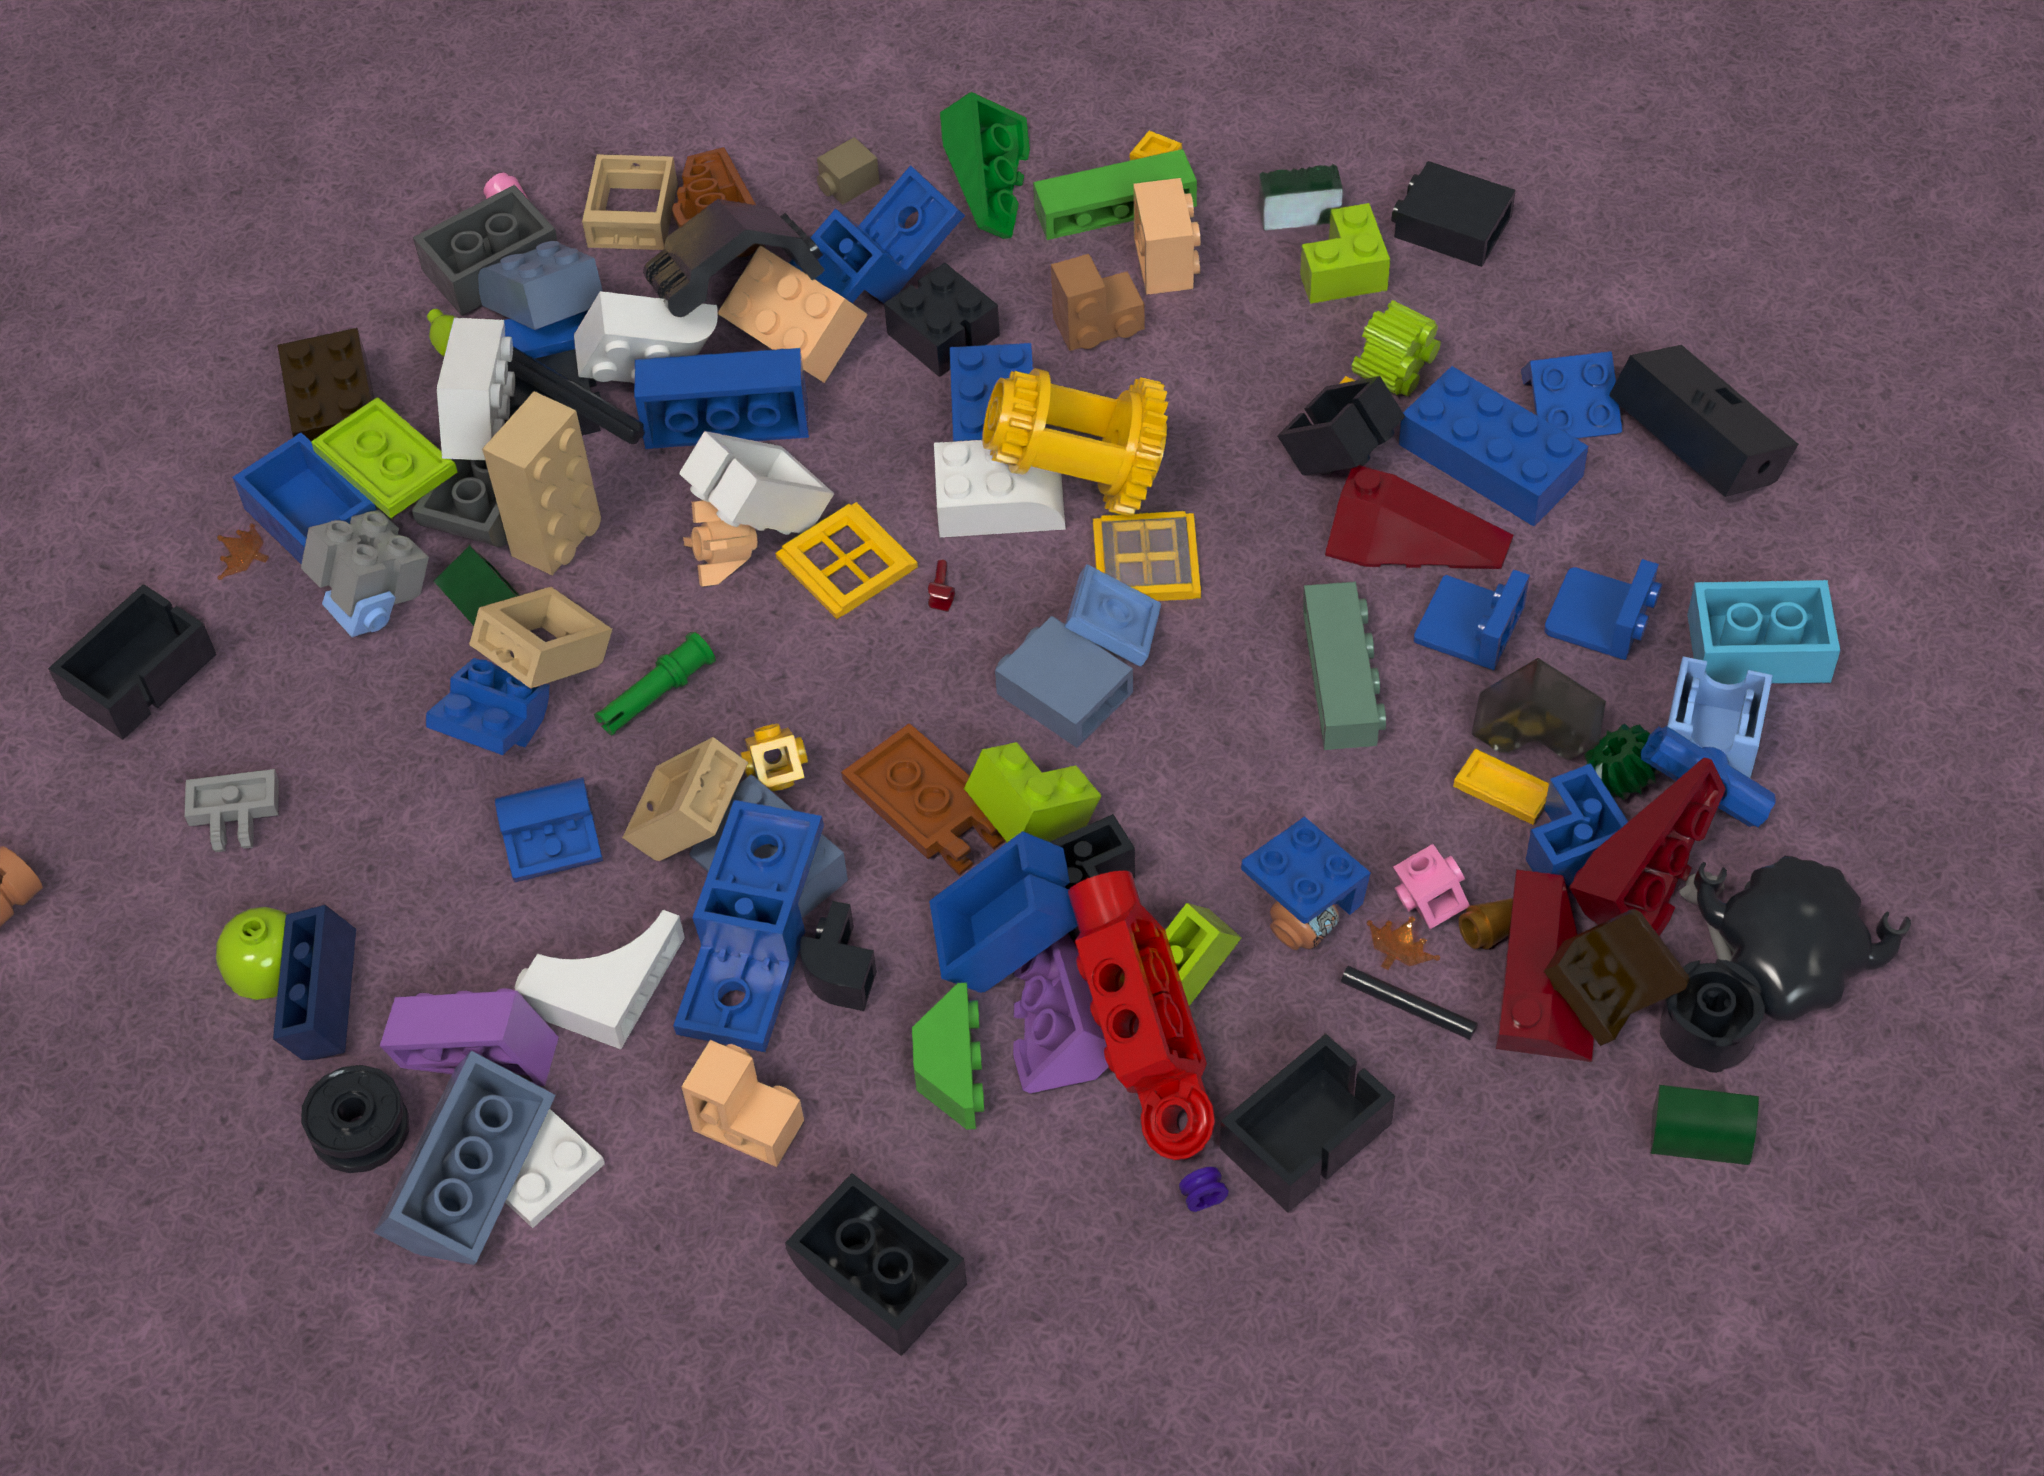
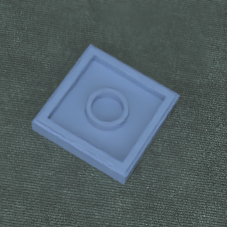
(1113, 615)

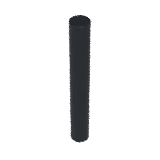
(1409, 1002)

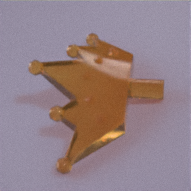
(242, 551)
(1399, 944)

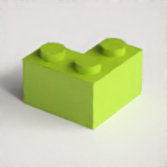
(1350, 261)
(1024, 799)
(1199, 946)

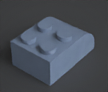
(540, 285)

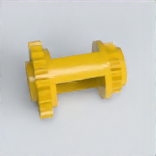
(1120, 463)

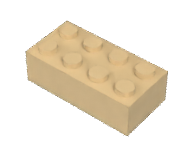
(543, 483)

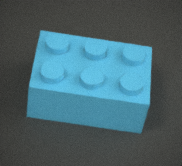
(1764, 629)

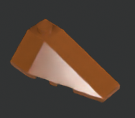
(708, 182)

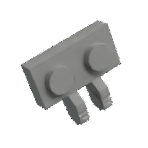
(231, 799)

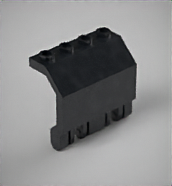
(713, 240)

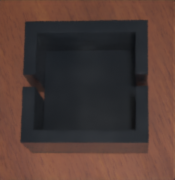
(934, 315)
(1347, 426)

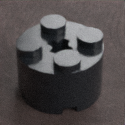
(1714, 1017)

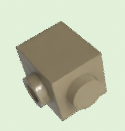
(847, 171)

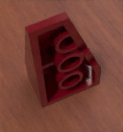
(1650, 852)

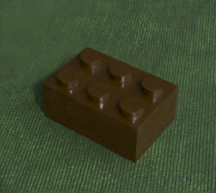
(324, 380)

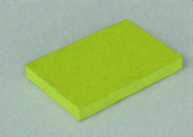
(384, 457)

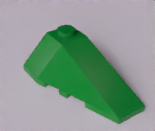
(985, 151)

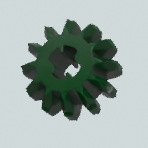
(1620, 763)

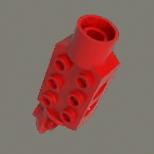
(1142, 1012)

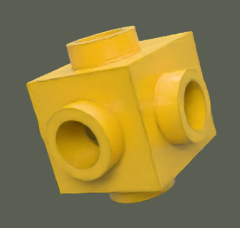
(783, 771)

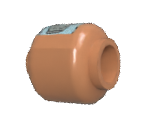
(1297, 934)

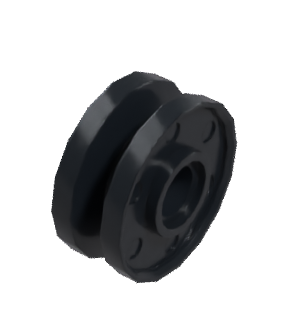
(351, 1094)

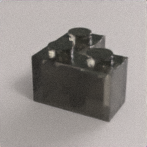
(1539, 706)

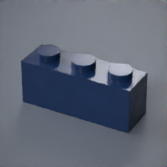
(315, 983)

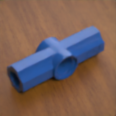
(1676, 755)

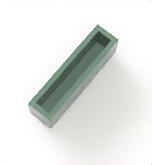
(1341, 666)

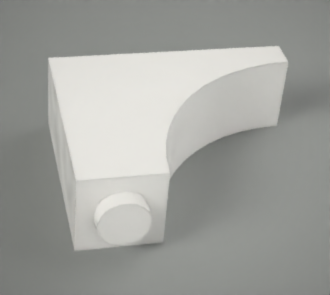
(604, 992)

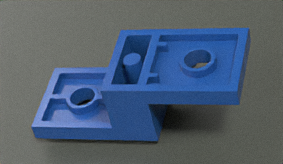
(880, 251)
(749, 925)

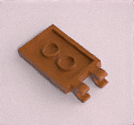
(921, 796)

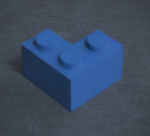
(1581, 820)

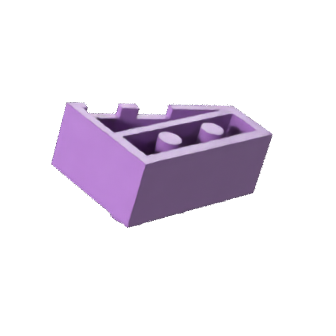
(441, 1030)

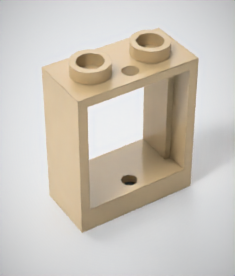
(629, 228)
(507, 628)
(686, 798)

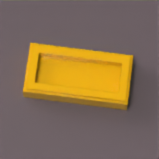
(1503, 786)

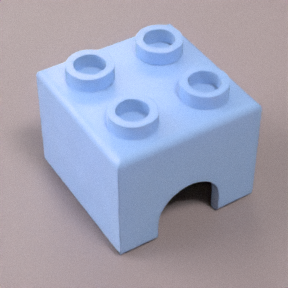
(1720, 713)

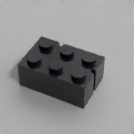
(132, 661)
(1306, 1122)

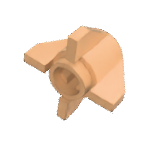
(718, 544)

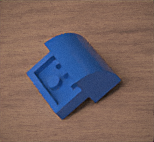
(489, 708)
(548, 829)

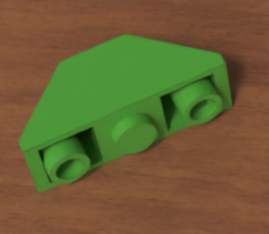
(947, 1057)

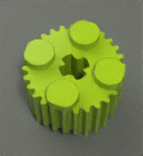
(1397, 347)

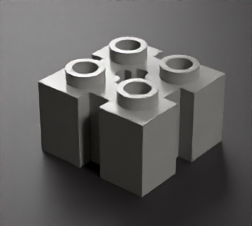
(364, 560)

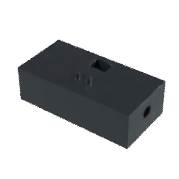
(1703, 420)

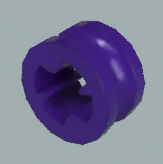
(1203, 1188)

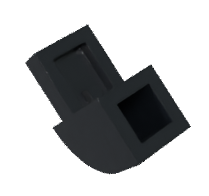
(832, 967)

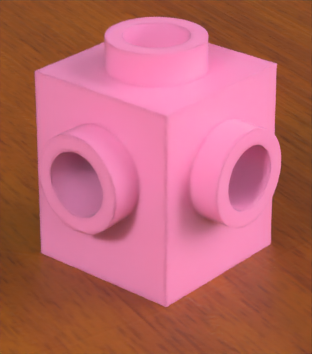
(1426, 877)

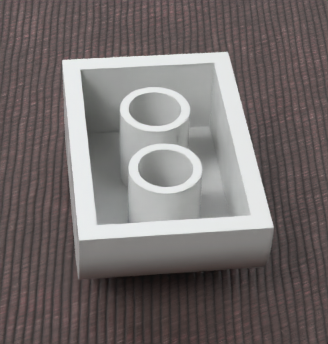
(635, 328)
(987, 498)

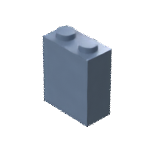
(1063, 681)

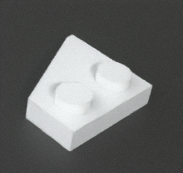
(552, 1170)

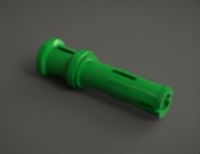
(669, 672)

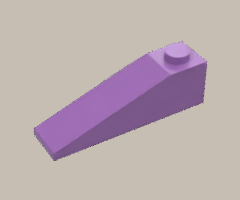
(1060, 1034)

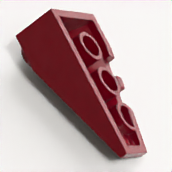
(1401, 524)
(1531, 1011)

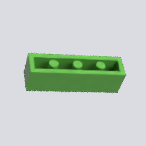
(1105, 193)

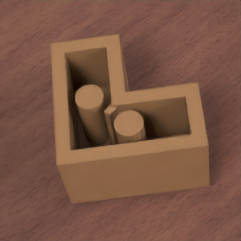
(1093, 307)

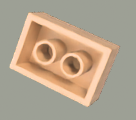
(792, 311)

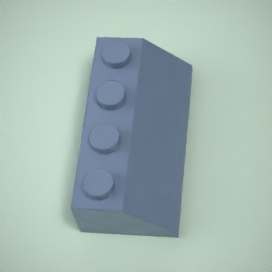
(465, 1162)

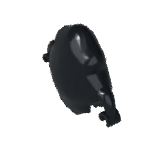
(1797, 933)

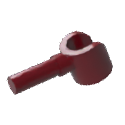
(940, 594)

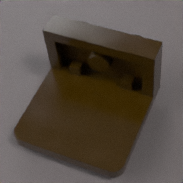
(1614, 973)

